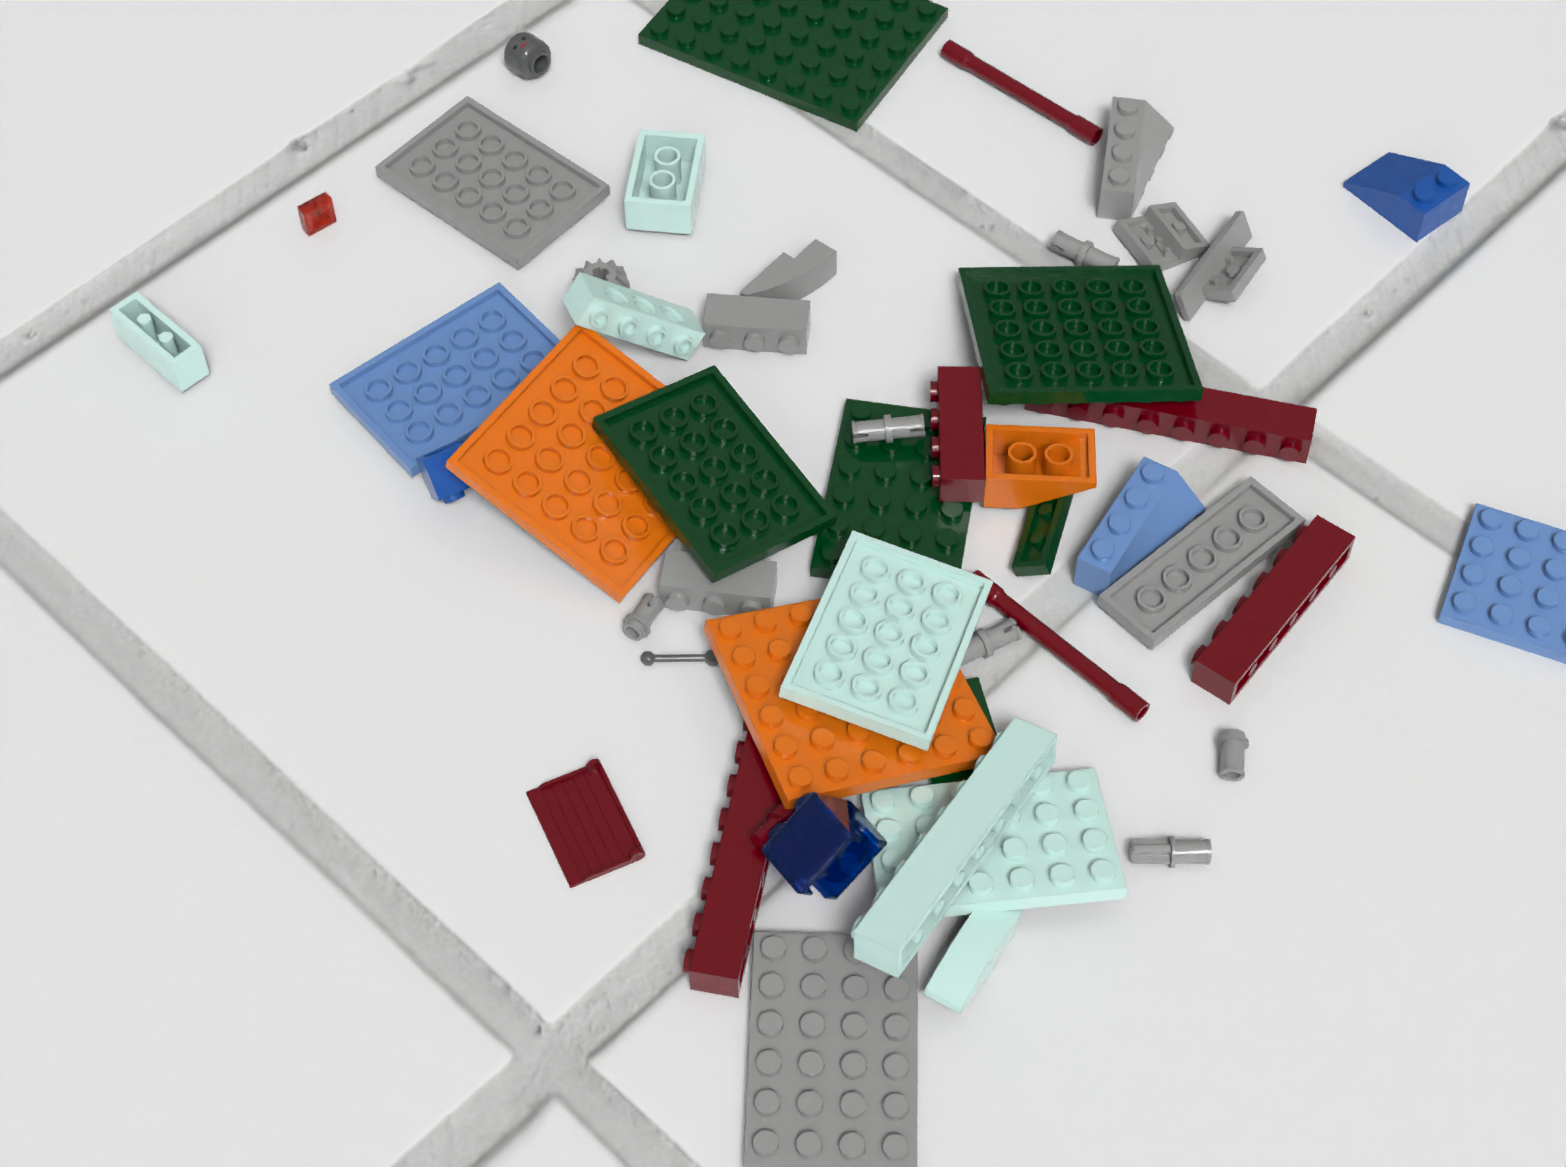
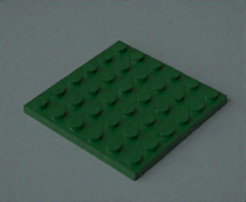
(1077, 335)

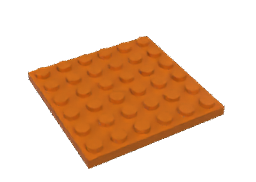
(556, 473)
(818, 751)

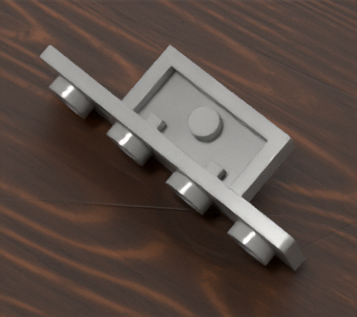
(1222, 269)

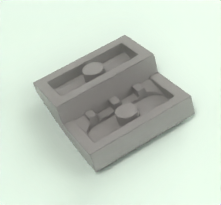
(1162, 236)

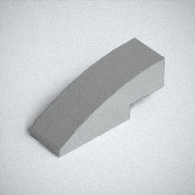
(795, 276)

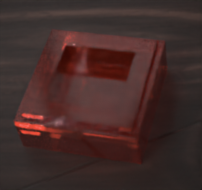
(317, 214)

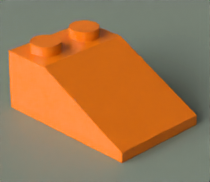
(1036, 464)

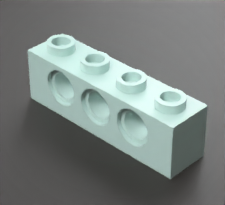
(633, 316)

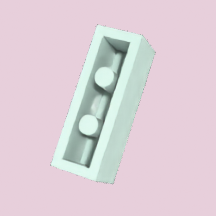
(159, 341)

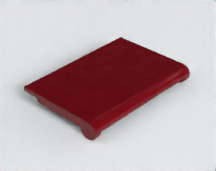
(585, 824)

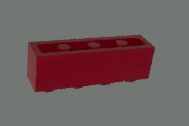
(959, 434)

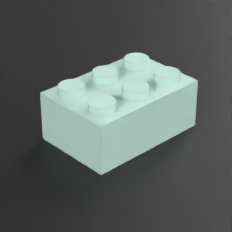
(665, 182)

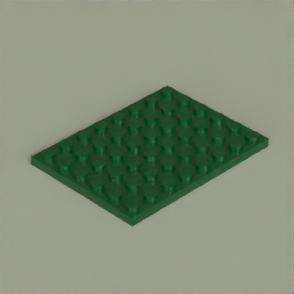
(806, 53)

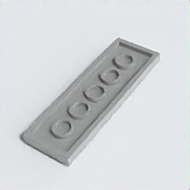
(1200, 562)

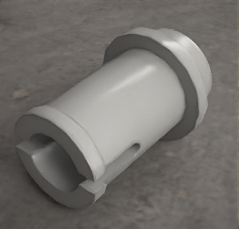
(638, 623)
(1233, 747)

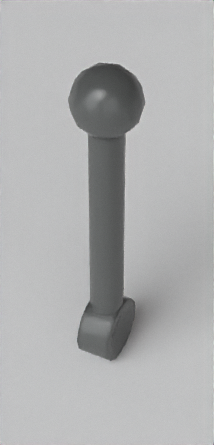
(648, 658)

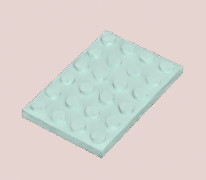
(887, 640)
(1048, 855)

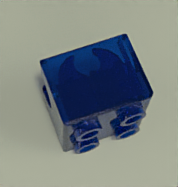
(823, 845)

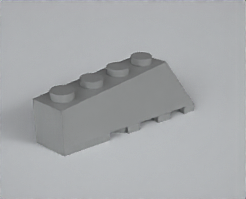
(1132, 150)

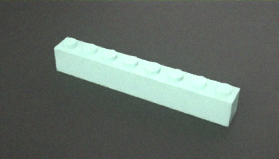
(953, 847)

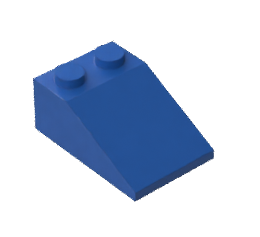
(1410, 192)

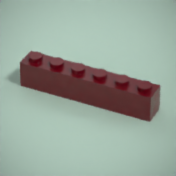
(1271, 609)

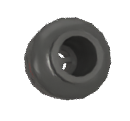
(527, 55)

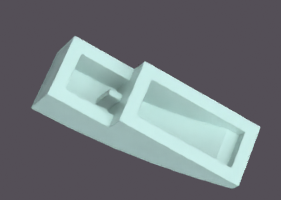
(972, 957)

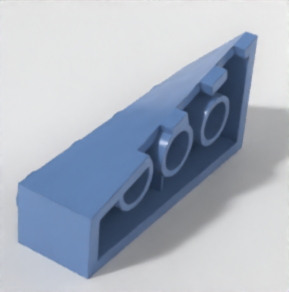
(1141, 520)

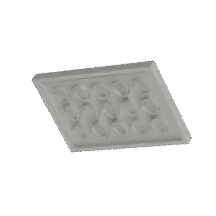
(493, 181)
(829, 1056)

